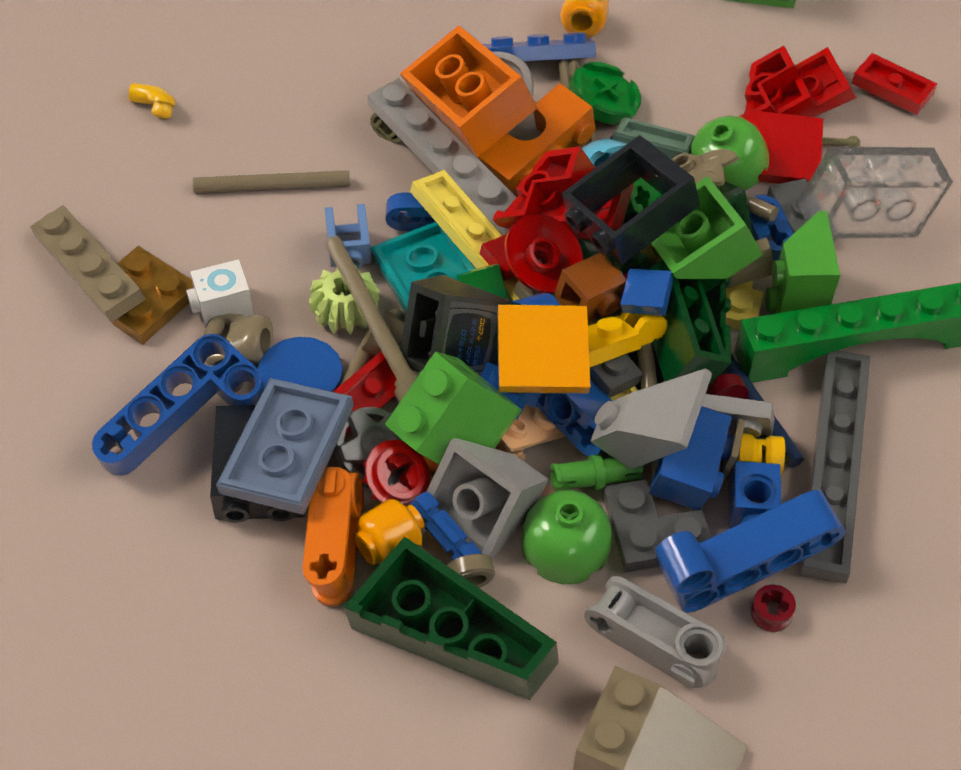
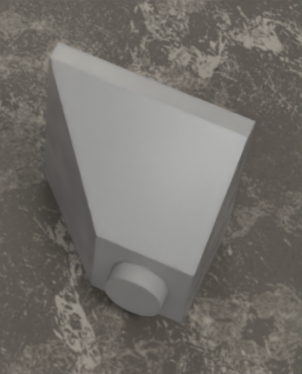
(651, 420)
(485, 492)

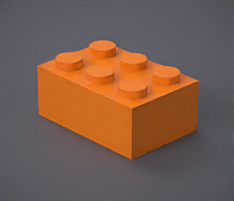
(470, 90)

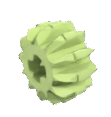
(334, 303)

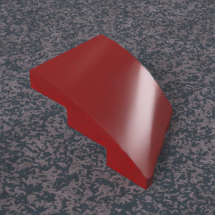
(796, 89)
(543, 187)

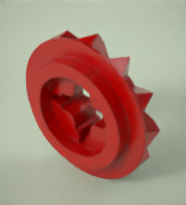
(393, 455)

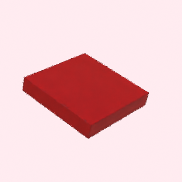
(792, 145)

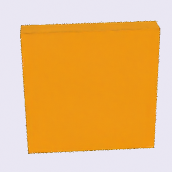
(543, 349)

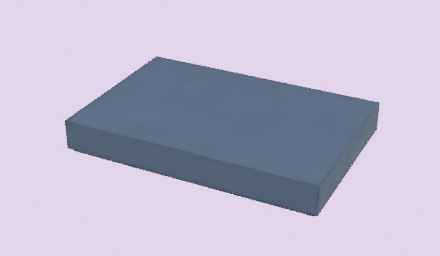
(285, 446)

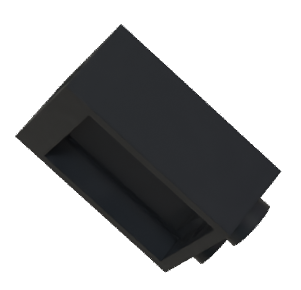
(613, 176)

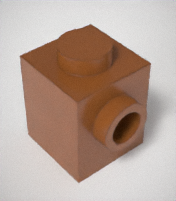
(592, 284)

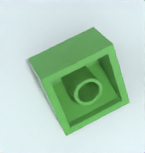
(709, 240)
(806, 269)
(449, 404)

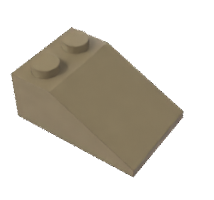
(652, 729)

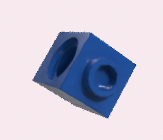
(754, 482)

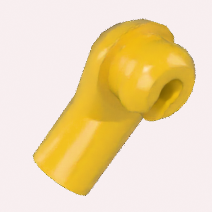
(153, 95)

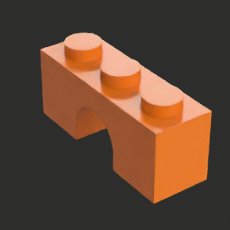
(561, 119)

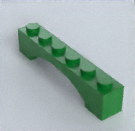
(782, 341)

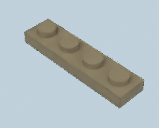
(87, 263)

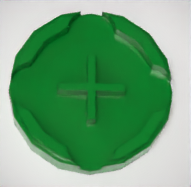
(606, 92)

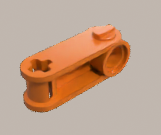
(330, 532)

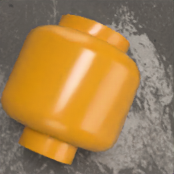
(584, 16)
(385, 527)

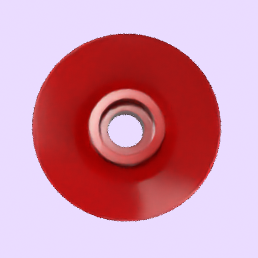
(550, 242)

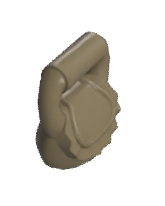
(248, 334)

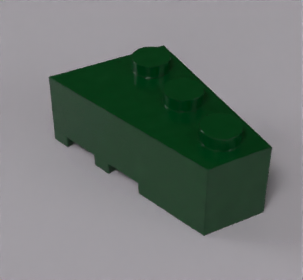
(695, 328)

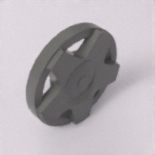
(365, 437)

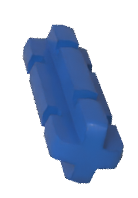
(443, 527)

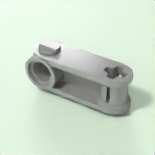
(657, 632)

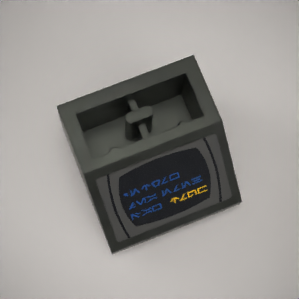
(452, 321)

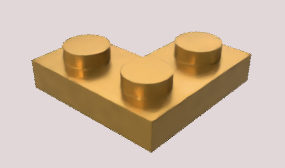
(162, 288)

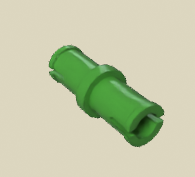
(592, 472)

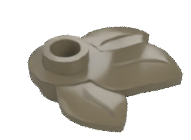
(707, 164)

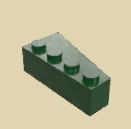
(450, 621)

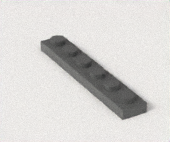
(839, 456)

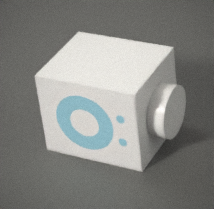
(219, 291)

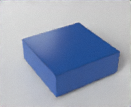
(647, 292)

